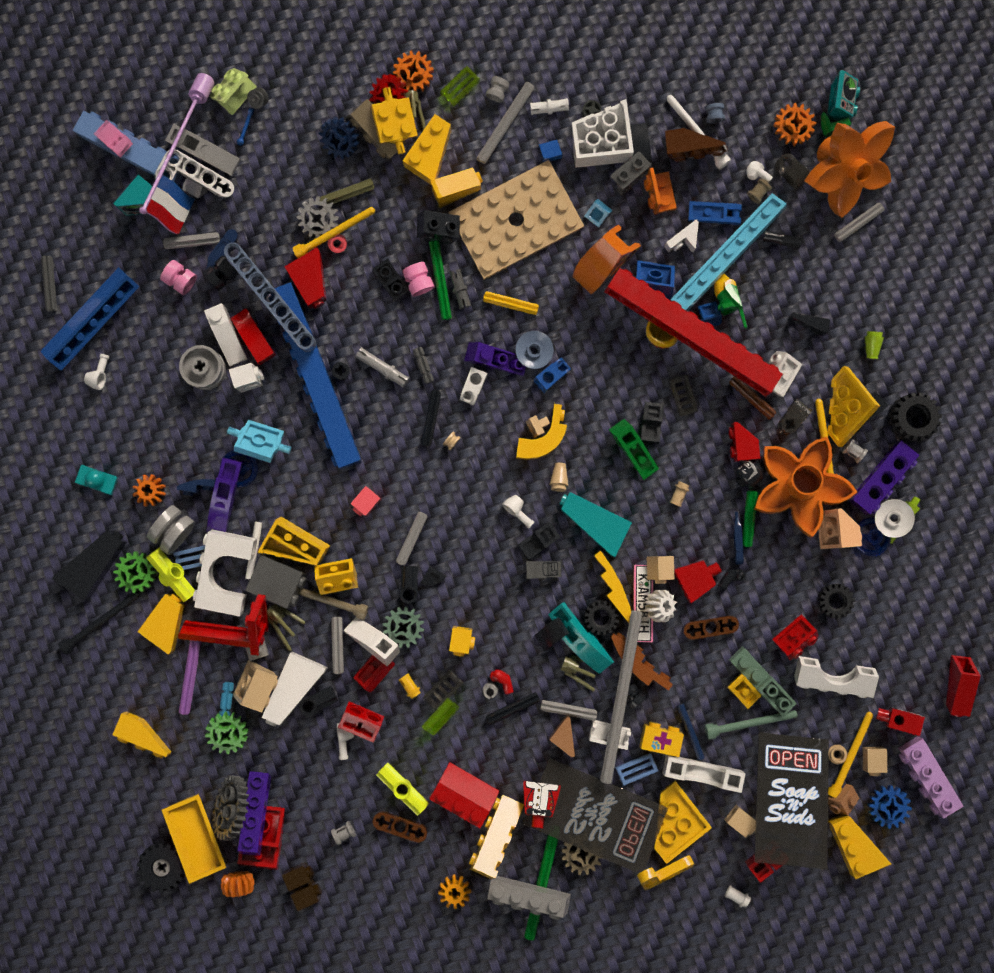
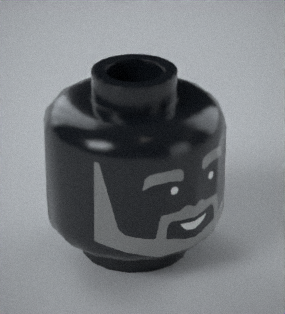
(749, 474)

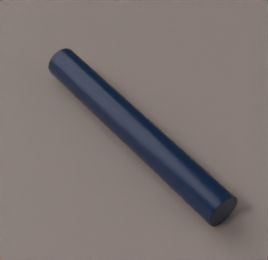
(690, 731)

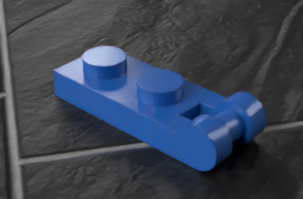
(714, 212)

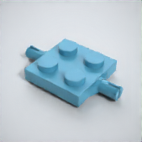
(259, 441)

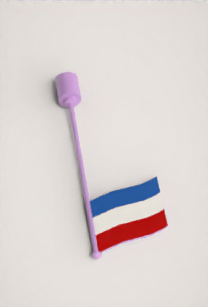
(166, 199)

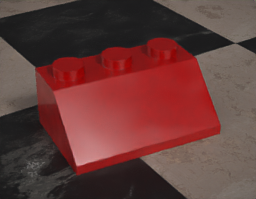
(464, 795)

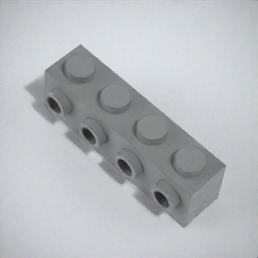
(529, 896)

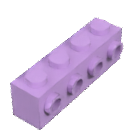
(930, 777)

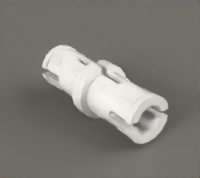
(549, 106)

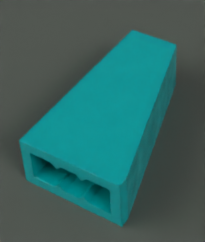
(600, 524)

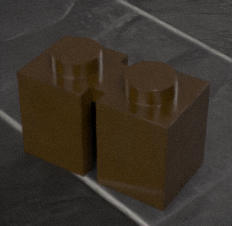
(307, 894)

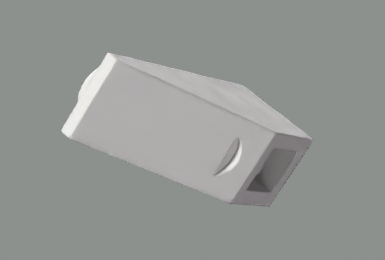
(373, 640)

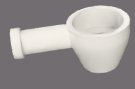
(97, 378)
(514, 506)
(343, 736)

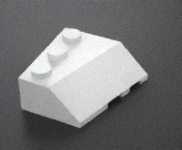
(603, 137)

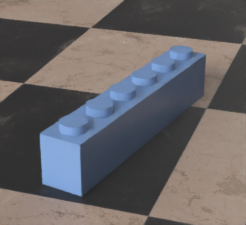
(139, 154)

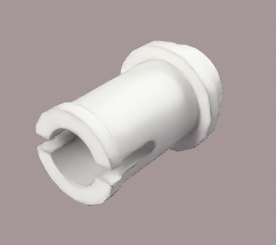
(737, 896)

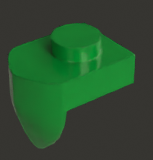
(828, 127)

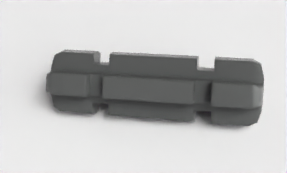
(423, 365)

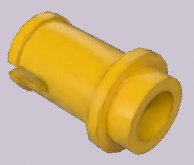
(409, 686)

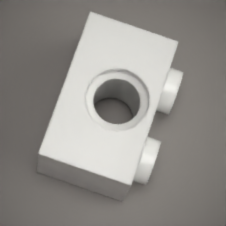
(246, 377)

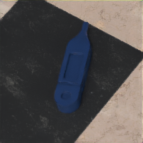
(230, 236)
(738, 542)

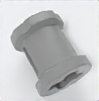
(854, 451)
(343, 833)

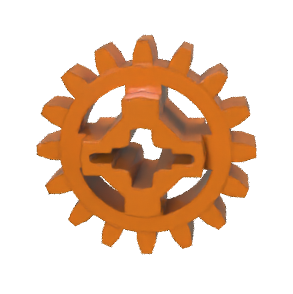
(419, 75)
(800, 118)

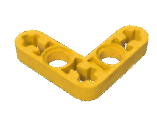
(650, 878)

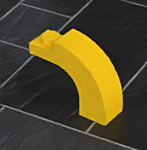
(541, 447)

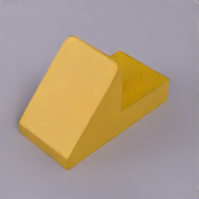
(744, 691)

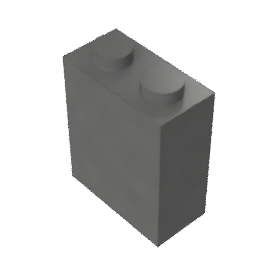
(277, 582)

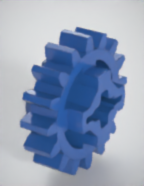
(889, 815)

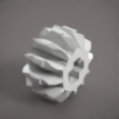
(660, 606)

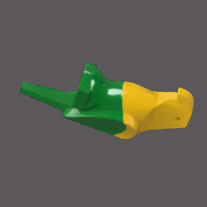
(729, 298)

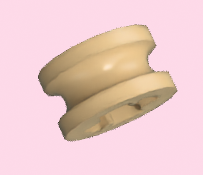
(451, 441)

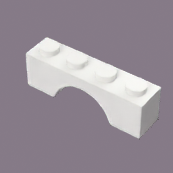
(859, 682)
(703, 772)

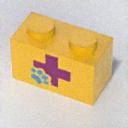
(661, 739)

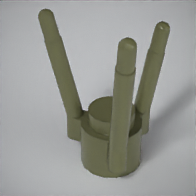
(416, 104)
(275, 614)
(571, 666)

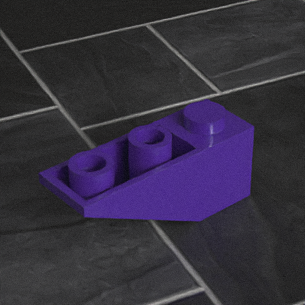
(493, 358)

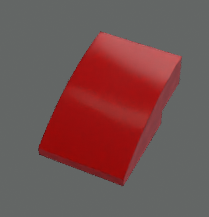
(270, 844)

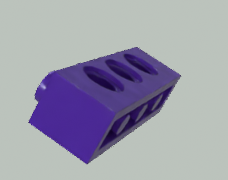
(899, 452)
(253, 828)

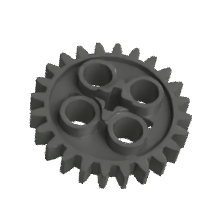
(230, 808)

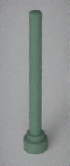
(714, 730)

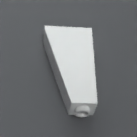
(293, 684)

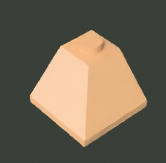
(838, 530)

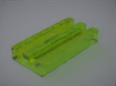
(448, 97)
(440, 716)

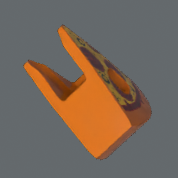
(603, 260)

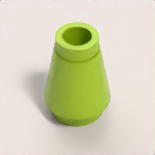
(873, 344)

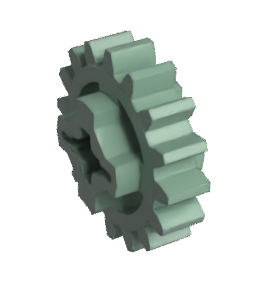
(409, 634)

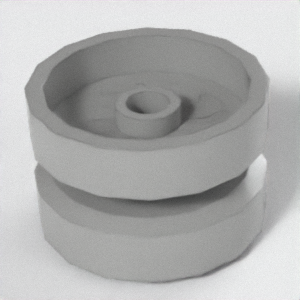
(191, 365)
(170, 529)

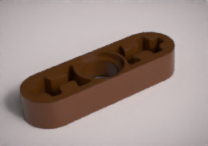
(724, 619)
(388, 816)

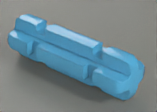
(226, 698)

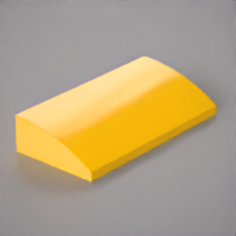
(193, 838)

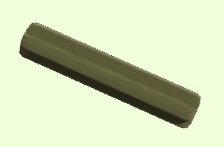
(349, 192)

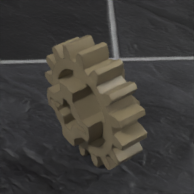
(574, 855)

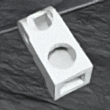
(473, 385)

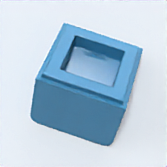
(598, 213)

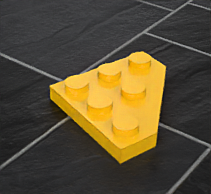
(849, 406)
(681, 824)

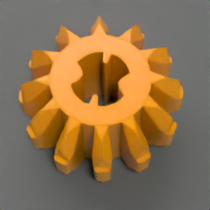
(460, 887)

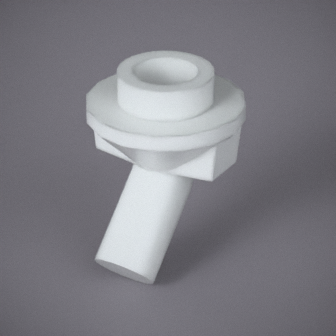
(756, 170)

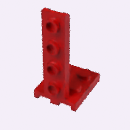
(231, 635)

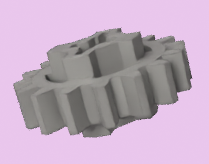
(323, 223)

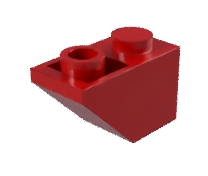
(745, 444)

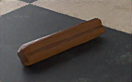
(753, 398)

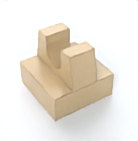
(536, 426)

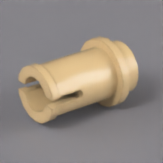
(679, 493)

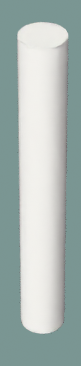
(251, 563)

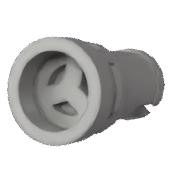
(490, 690)

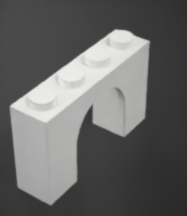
(209, 593)

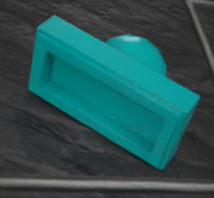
(96, 479)

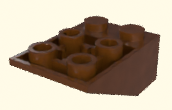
(686, 143)

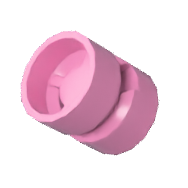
(176, 275)
(418, 279)

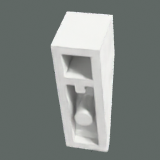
(225, 334)

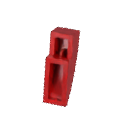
(253, 336)

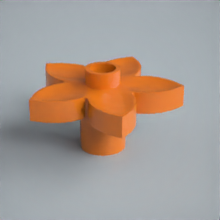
(850, 163)
(802, 484)

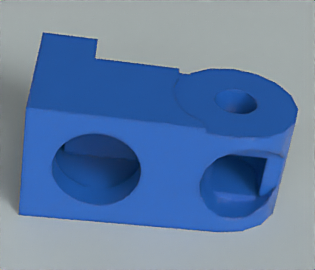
(551, 375)

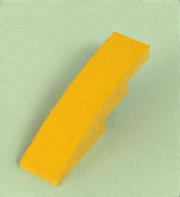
(616, 595)

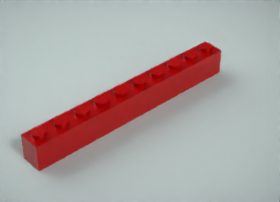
(693, 332)

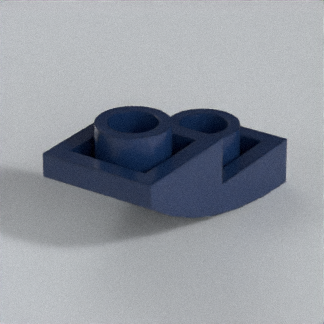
(194, 486)

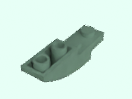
(762, 681)

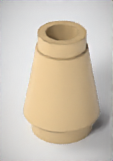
(559, 478)

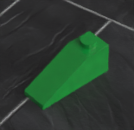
(633, 448)

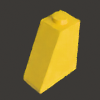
(456, 186)
(164, 623)

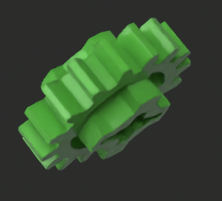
(139, 566)
(231, 740)

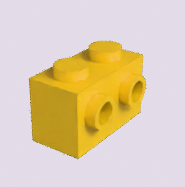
(336, 576)
(461, 641)

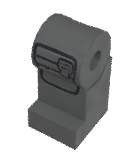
(543, 569)

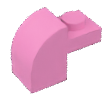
(113, 138)

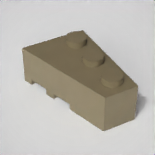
(363, 120)

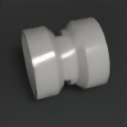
(497, 89)

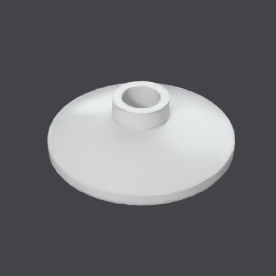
(902, 525)

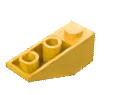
(137, 731)

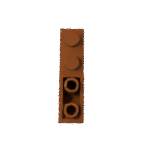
(643, 671)

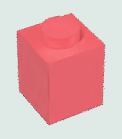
(365, 502)

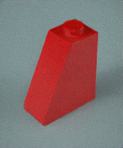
(309, 278)
(962, 686)

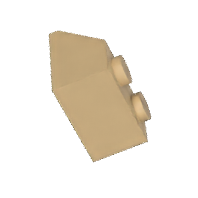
(255, 686)

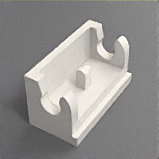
(600, 731)

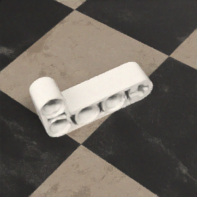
(200, 170)

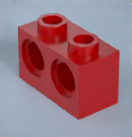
(361, 721)

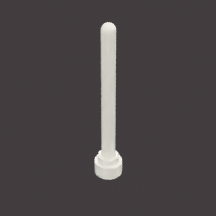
(720, 161)

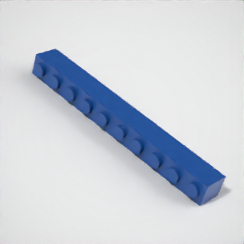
(319, 387)

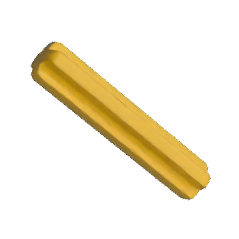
(511, 303)

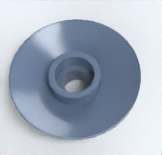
(536, 340)

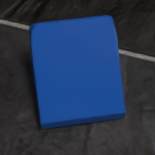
(550, 151)
(710, 313)

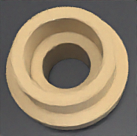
(842, 757)

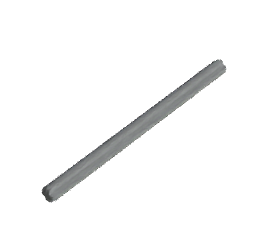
(621, 697)

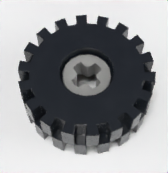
(149, 862)

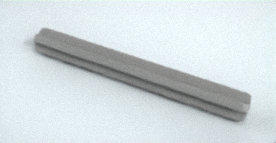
(505, 122)

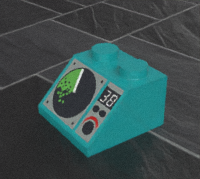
(843, 96)
(133, 196)

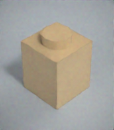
(660, 568)
(875, 760)
(741, 821)

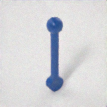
(240, 141)

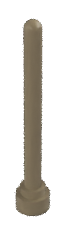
(359, 611)

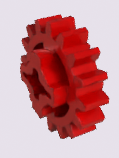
(385, 82)

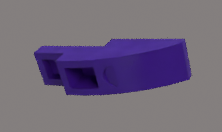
(223, 495)

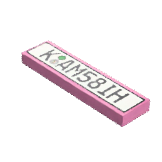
(642, 588)

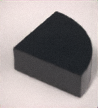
(433, 577)

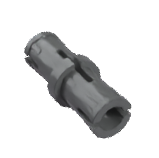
(460, 289)

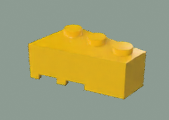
(429, 149)
(856, 848)

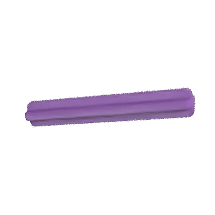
(189, 677)

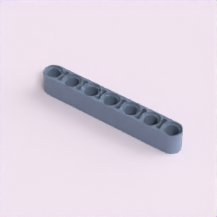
(262, 292)

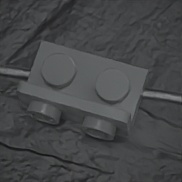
(631, 173)

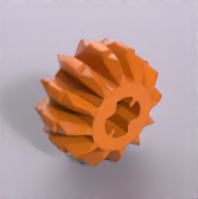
(146, 497)
(237, 884)

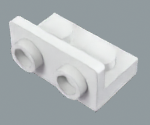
(788, 366)

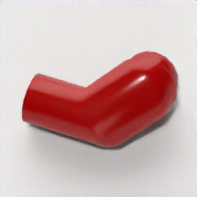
(504, 679)

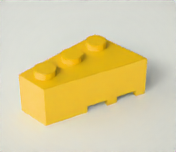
(293, 543)

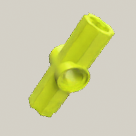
(171, 574)
(411, 798)

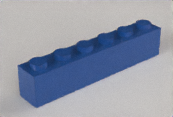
(89, 319)

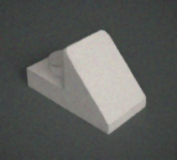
(688, 235)

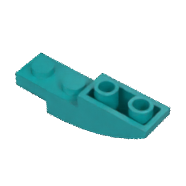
(580, 642)

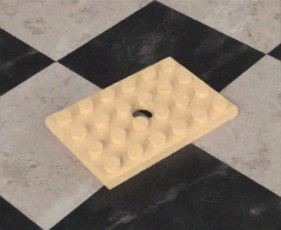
(546, 215)

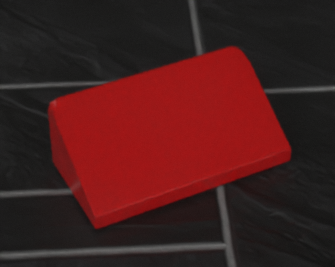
(372, 673)

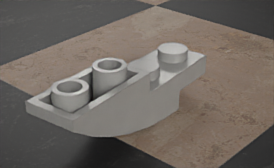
(204, 150)

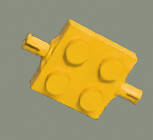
(394, 120)

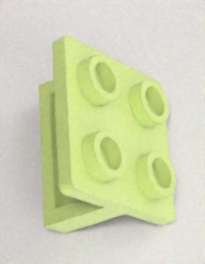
(232, 90)

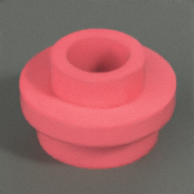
(337, 249)

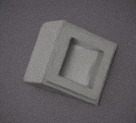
(194, 188)

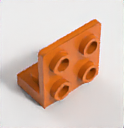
(660, 192)

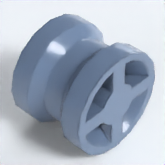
(715, 113)

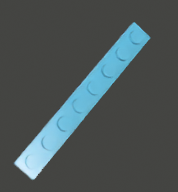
(729, 252)

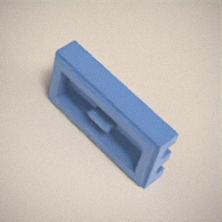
(179, 561)
(635, 769)

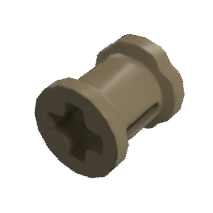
(759, 191)

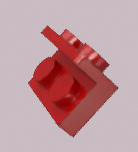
(796, 637)

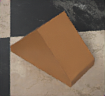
(563, 736)

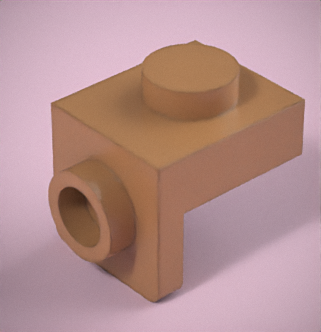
(845, 801)

